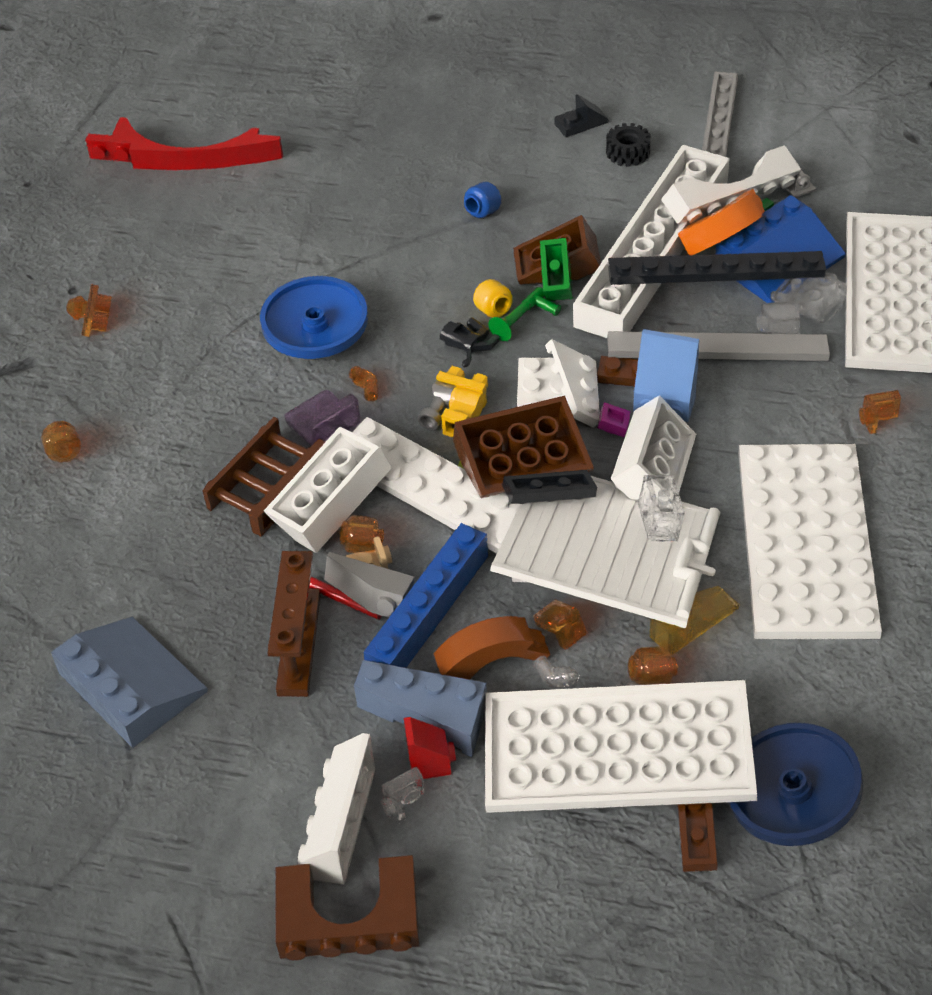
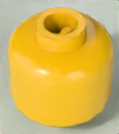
(493, 298)

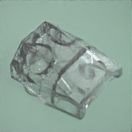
(813, 296)

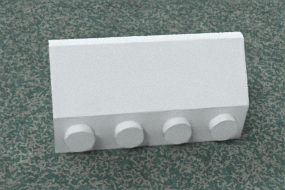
(654, 445)
(328, 488)
(339, 810)

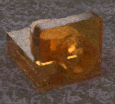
(879, 407)
(562, 621)

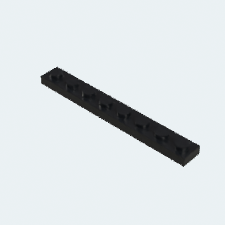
(716, 267)

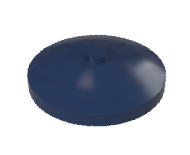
(804, 785)

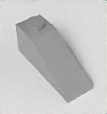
(367, 584)

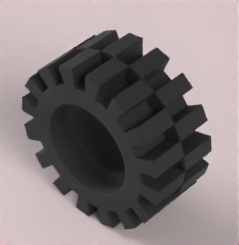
(628, 144)

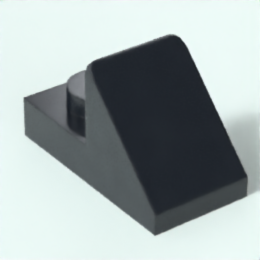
(581, 119)

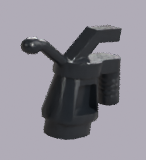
(460, 337)

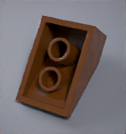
(582, 251)

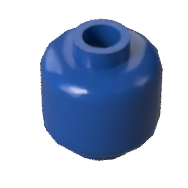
(482, 199)

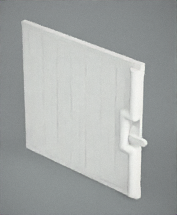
(603, 553)

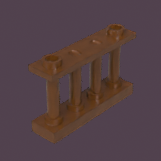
(238, 468)
(294, 624)

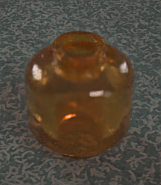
(61, 441)
(358, 534)
(652, 666)

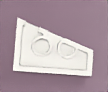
(579, 381)

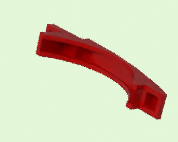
(130, 146)

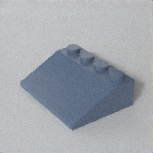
(127, 677)

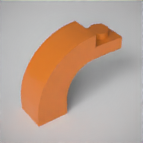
(722, 223)

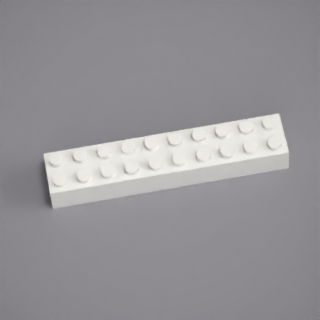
(648, 234)

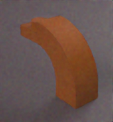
(487, 641)

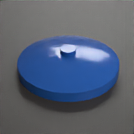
(314, 317)

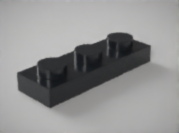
(549, 486)

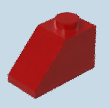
(428, 748)

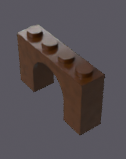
(388, 926)

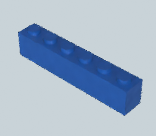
(429, 598)

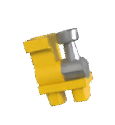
(460, 395)

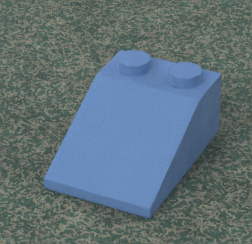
(667, 369)

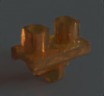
(81, 308)

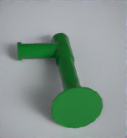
(502, 327)

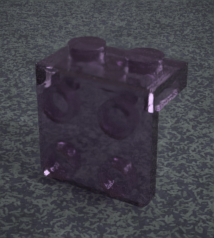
(323, 416)

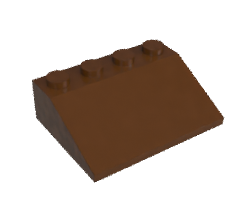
(520, 442)

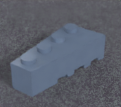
(434, 698)

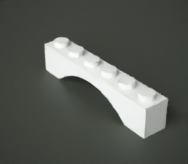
(695, 198)

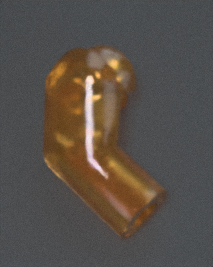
(365, 380)

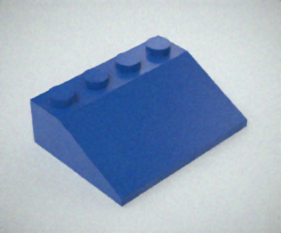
(782, 228)

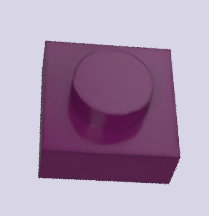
(613, 419)

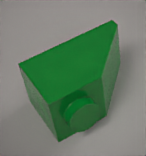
(556, 269)

